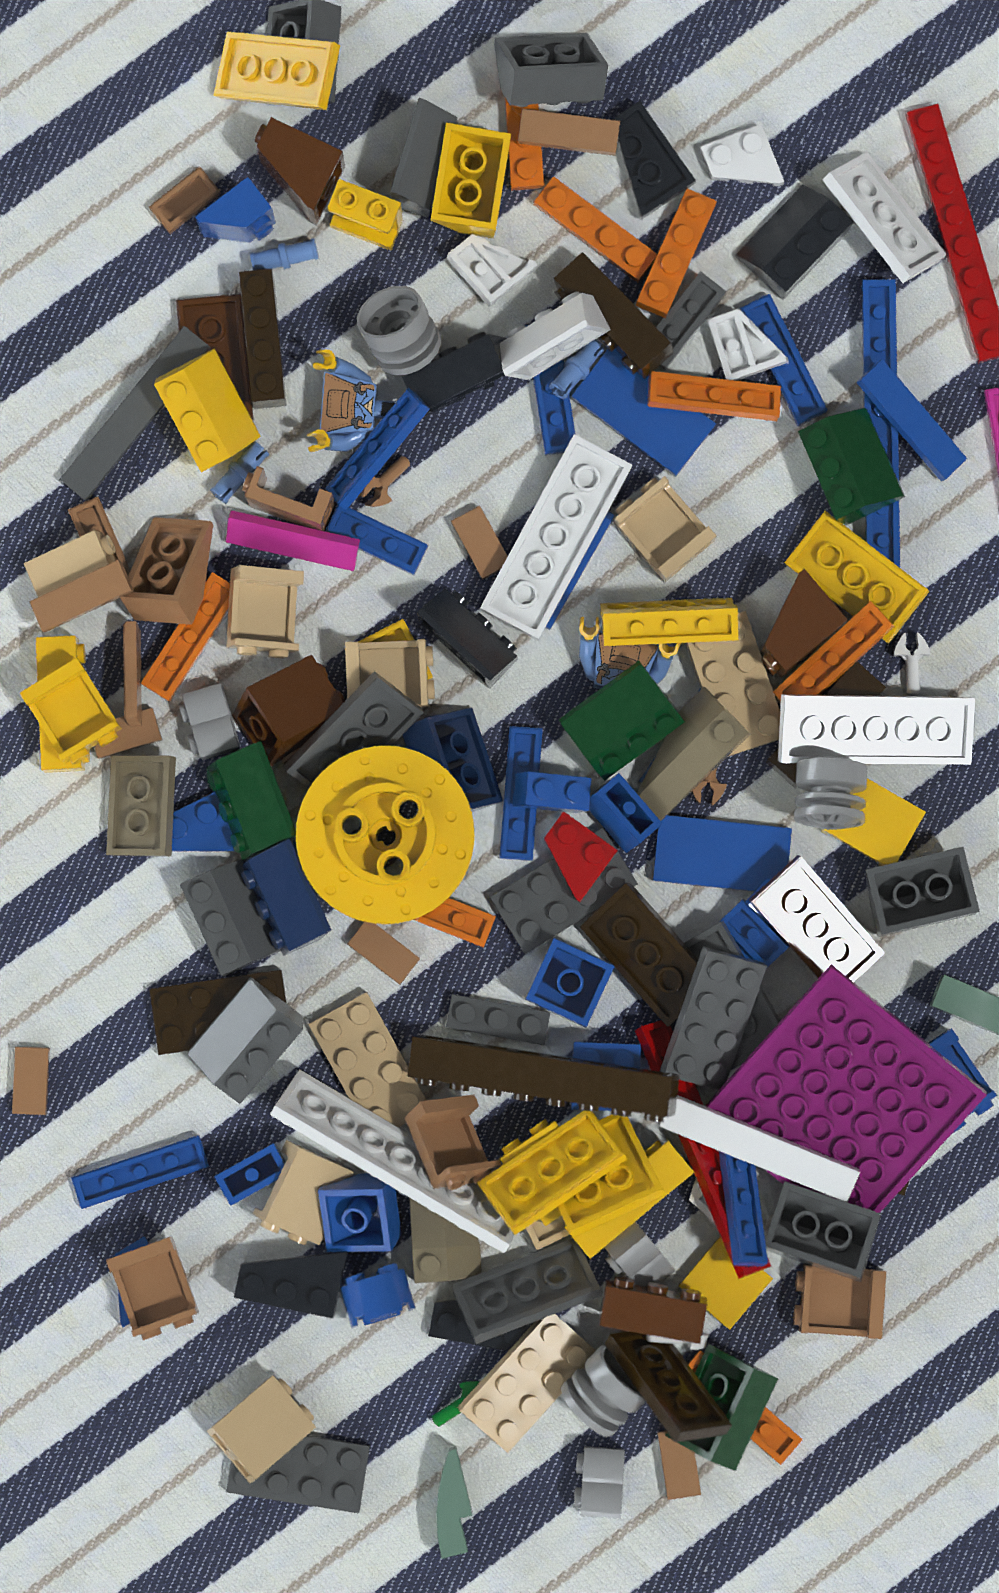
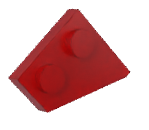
(578, 853)

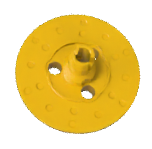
(350, 868)

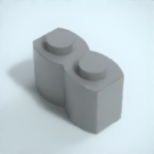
(210, 722)
(637, 1257)
(601, 1482)

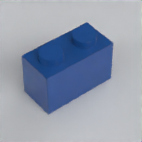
(552, 792)
(623, 813)
(251, 1174)

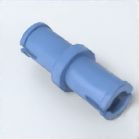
(285, 255)
(576, 368)
(238, 472)

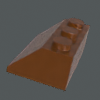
(653, 1310)

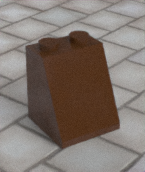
(300, 165)
(801, 626)
(287, 707)

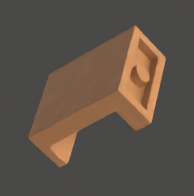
(285, 508)
(449, 1142)
(153, 1288)
(839, 1303)

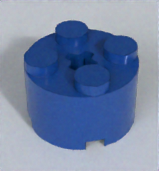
(377, 1296)

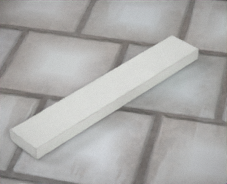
(762, 1149)

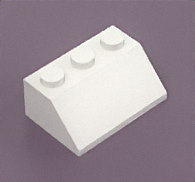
(552, 336)

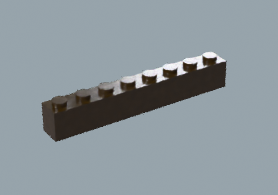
(543, 1076)

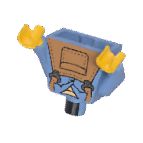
(347, 405)
(607, 662)

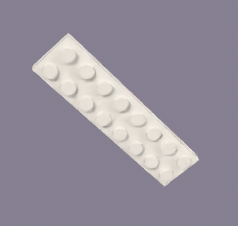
(385, 1154)

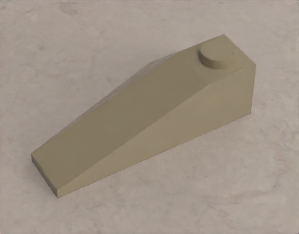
(691, 752)
(441, 1248)

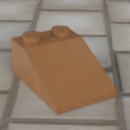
(170, 571)

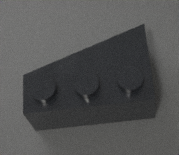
(458, 372)
(294, 1283)

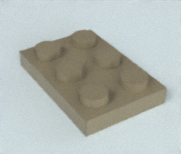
(141, 806)

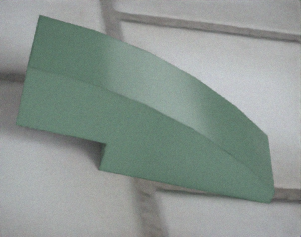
(967, 1003)
(452, 1505)

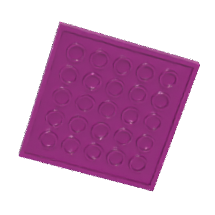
(851, 1087)

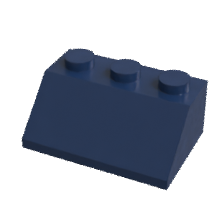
(458, 746)
(285, 898)

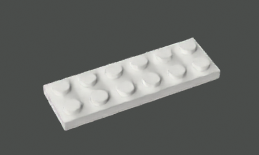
(556, 537)
(877, 728)

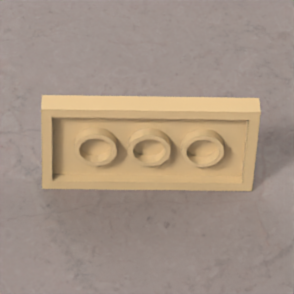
(739, 683)
(367, 1060)
(526, 1381)

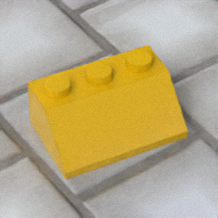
(470, 179)
(207, 410)

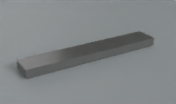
(129, 418)

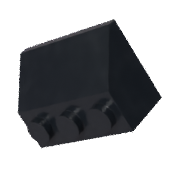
(795, 240)
(468, 636)

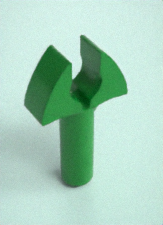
(451, 1410)

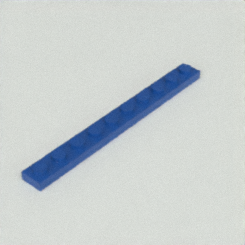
(879, 343)

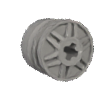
(399, 330)
(830, 793)
(601, 1393)

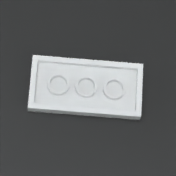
(884, 217)

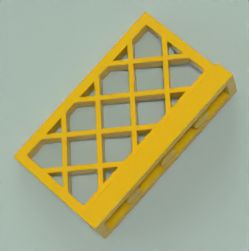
(669, 621)

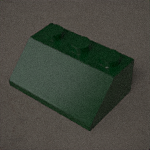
(851, 465)
(621, 720)
(250, 800)
(741, 1394)

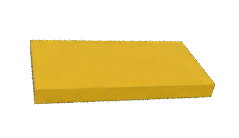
(277, 70)
(856, 573)
(551, 1171)

